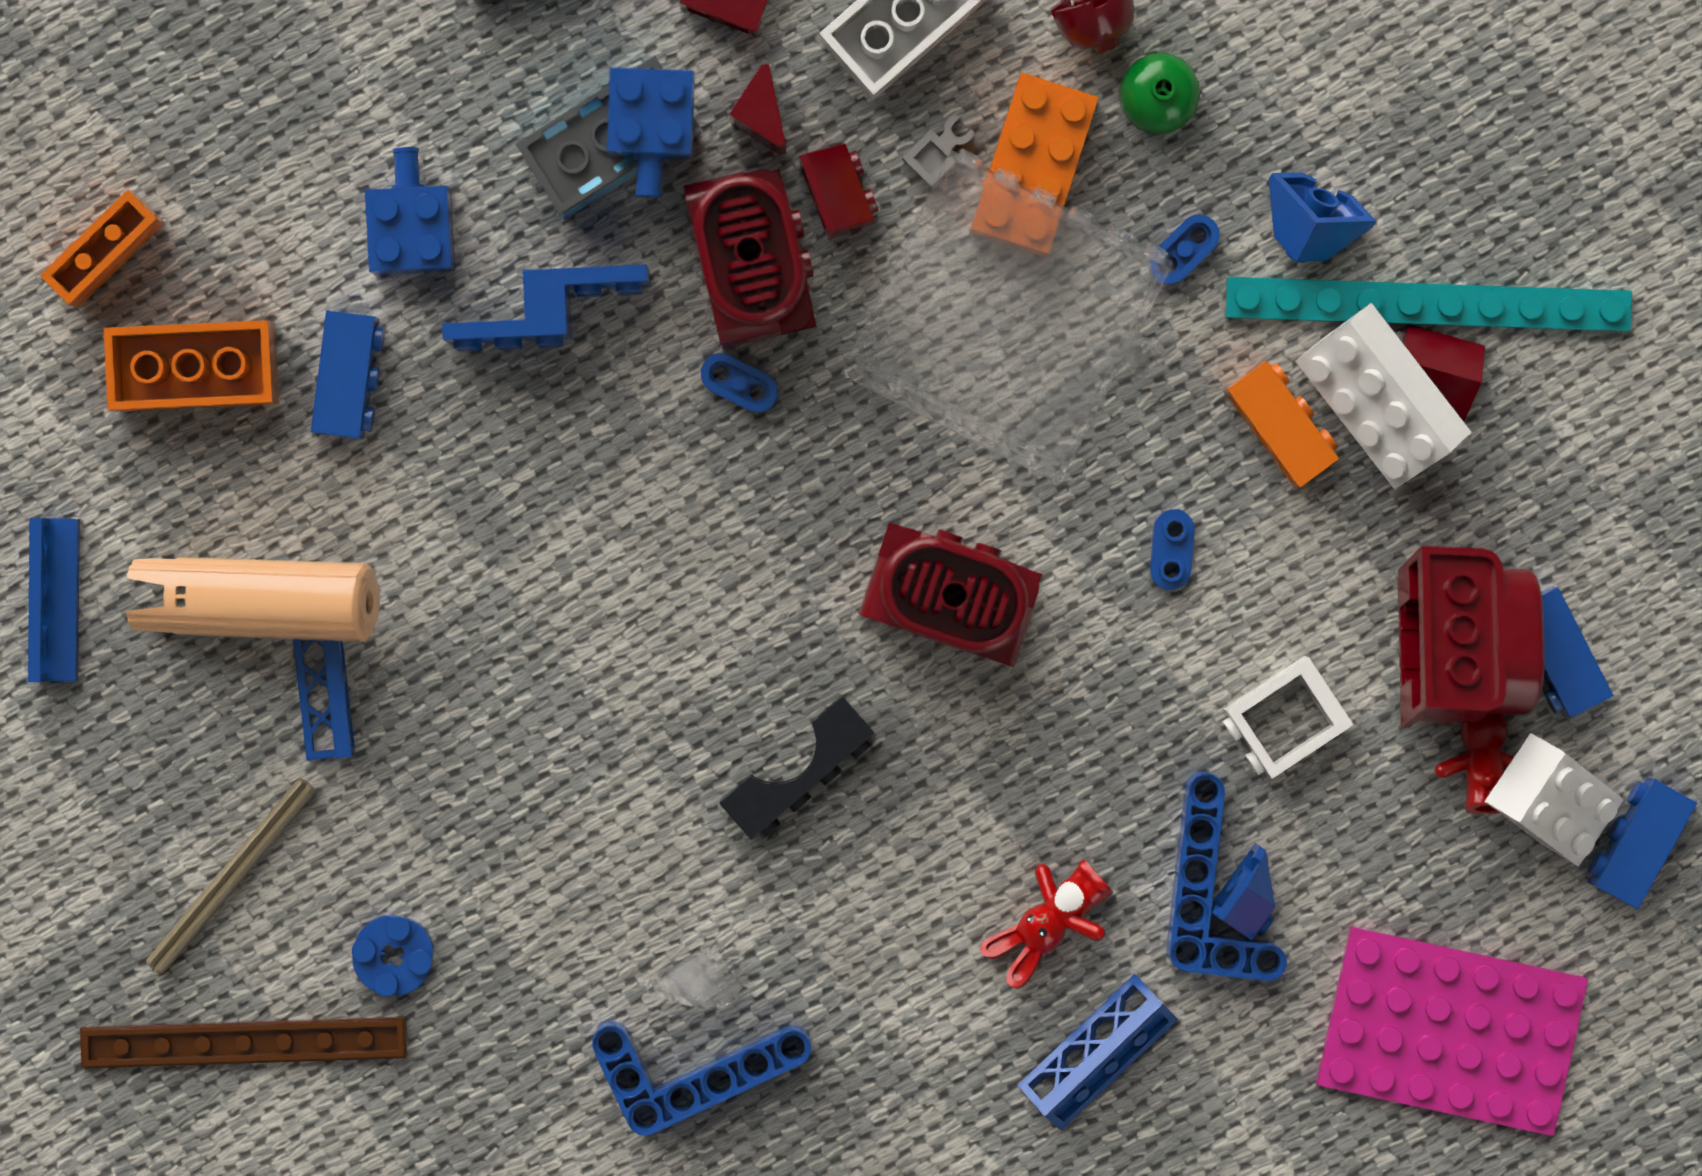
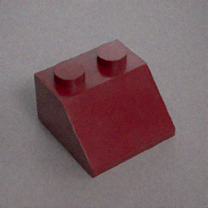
(837, 189)

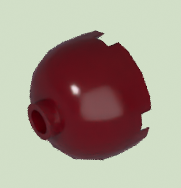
(1093, 22)

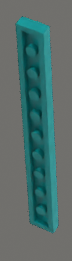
(1430, 304)

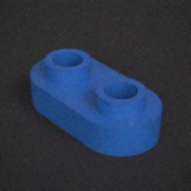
(1184, 250)
(740, 381)
(1172, 549)

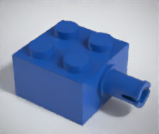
(650, 120)
(409, 222)

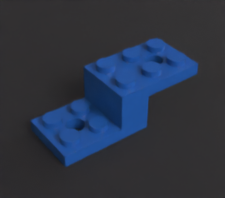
(547, 307)

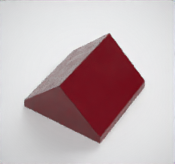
(758, 112)
(1450, 363)

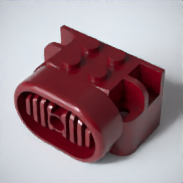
(757, 296)
(910, 584)
(1467, 637)

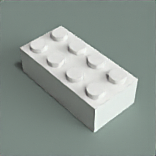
(887, 37)
(1383, 396)

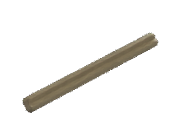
(230, 876)

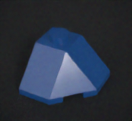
(1312, 220)
(1247, 896)

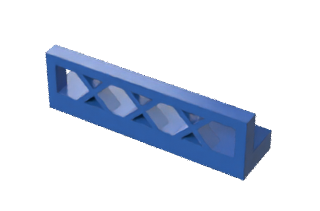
(53, 599)
(338, 699)
(1104, 1063)

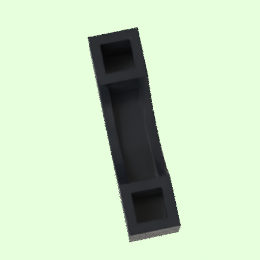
(758, 802)

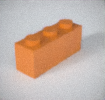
(102, 249)
(1282, 423)

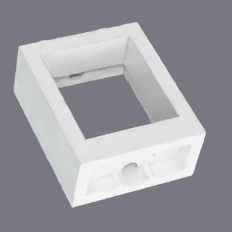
(1322, 696)

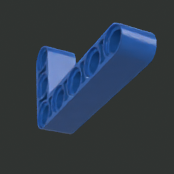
(1202, 891)
(696, 1080)

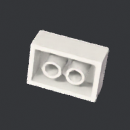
(1554, 799)

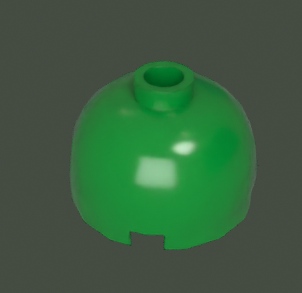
(1143, 102)

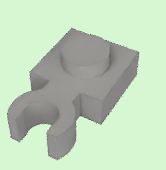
(931, 151)

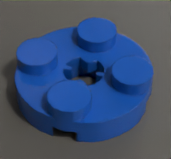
(389, 978)

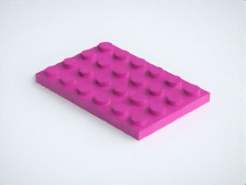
(1451, 1031)

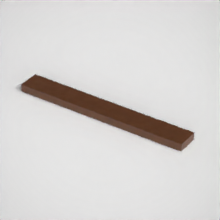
(243, 1042)

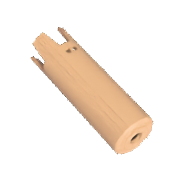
(260, 598)

